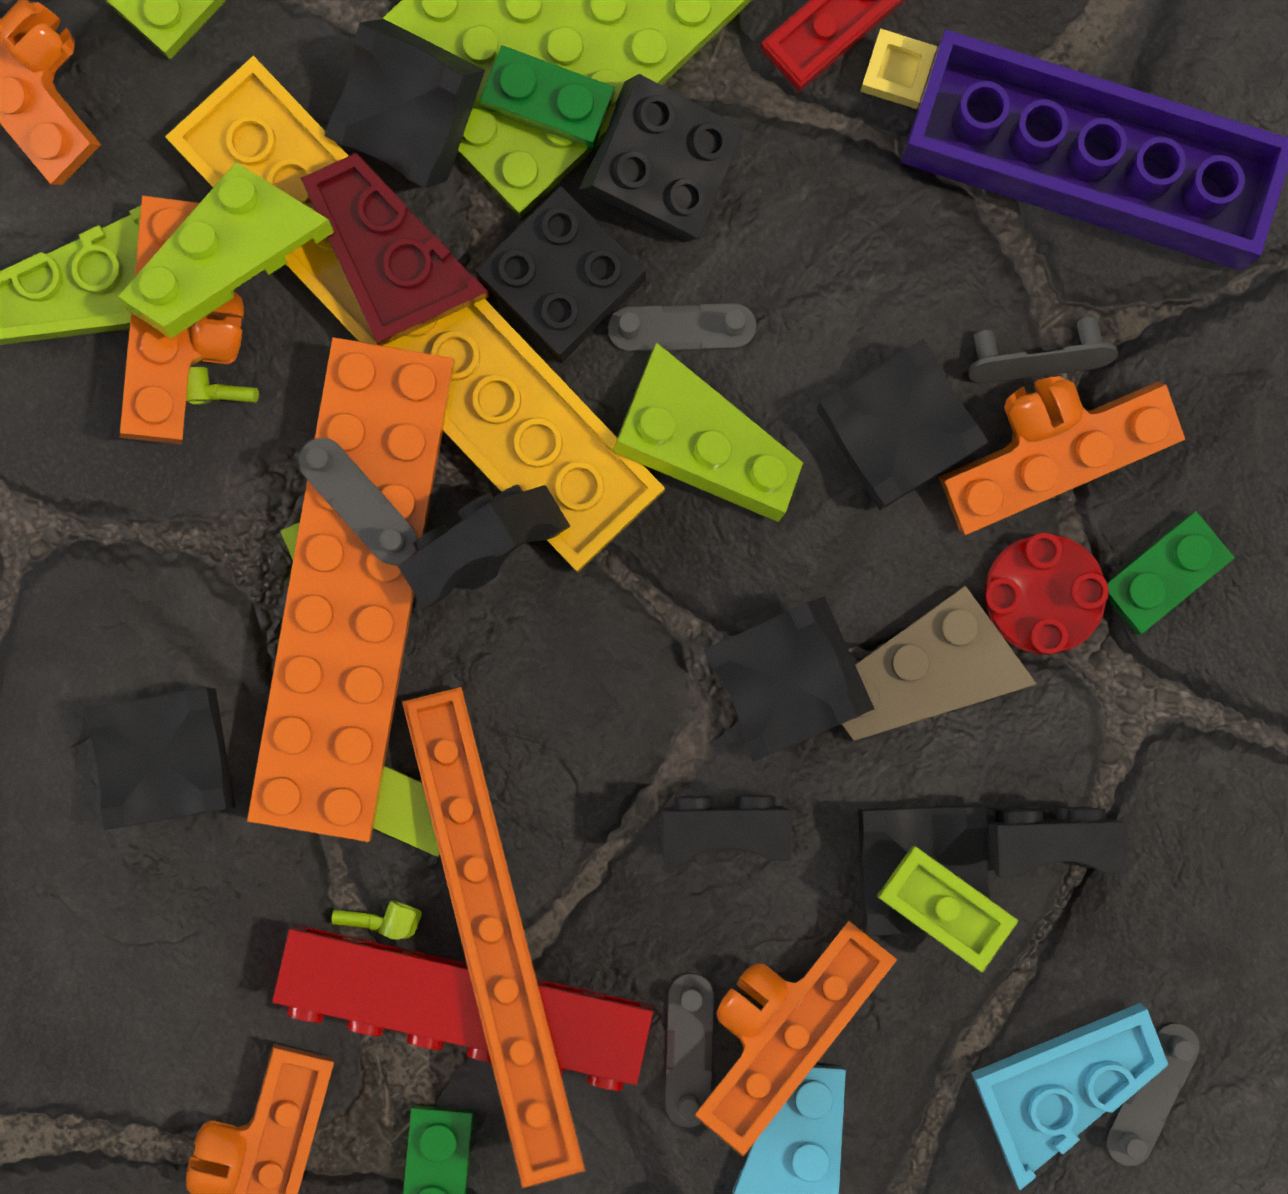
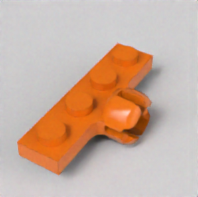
(28, 99)
(160, 365)
(1058, 449)
(788, 1032)
(276, 1143)

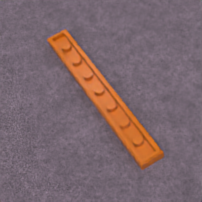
(493, 939)

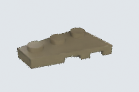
(936, 667)

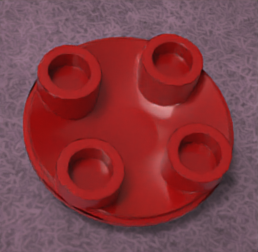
(1045, 594)

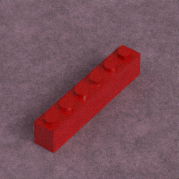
(436, 1004)

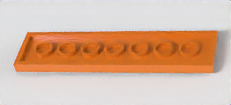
(344, 605)

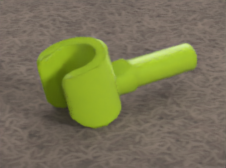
(201, 392)
(398, 922)

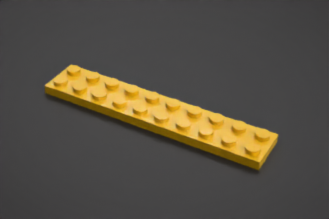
(503, 397)

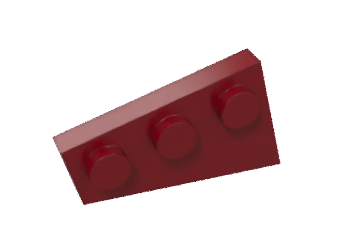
(387, 254)

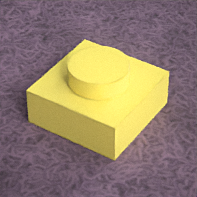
(898, 68)

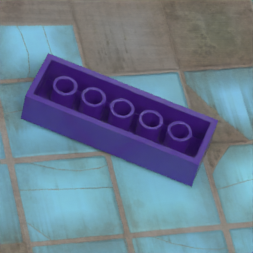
(1098, 151)

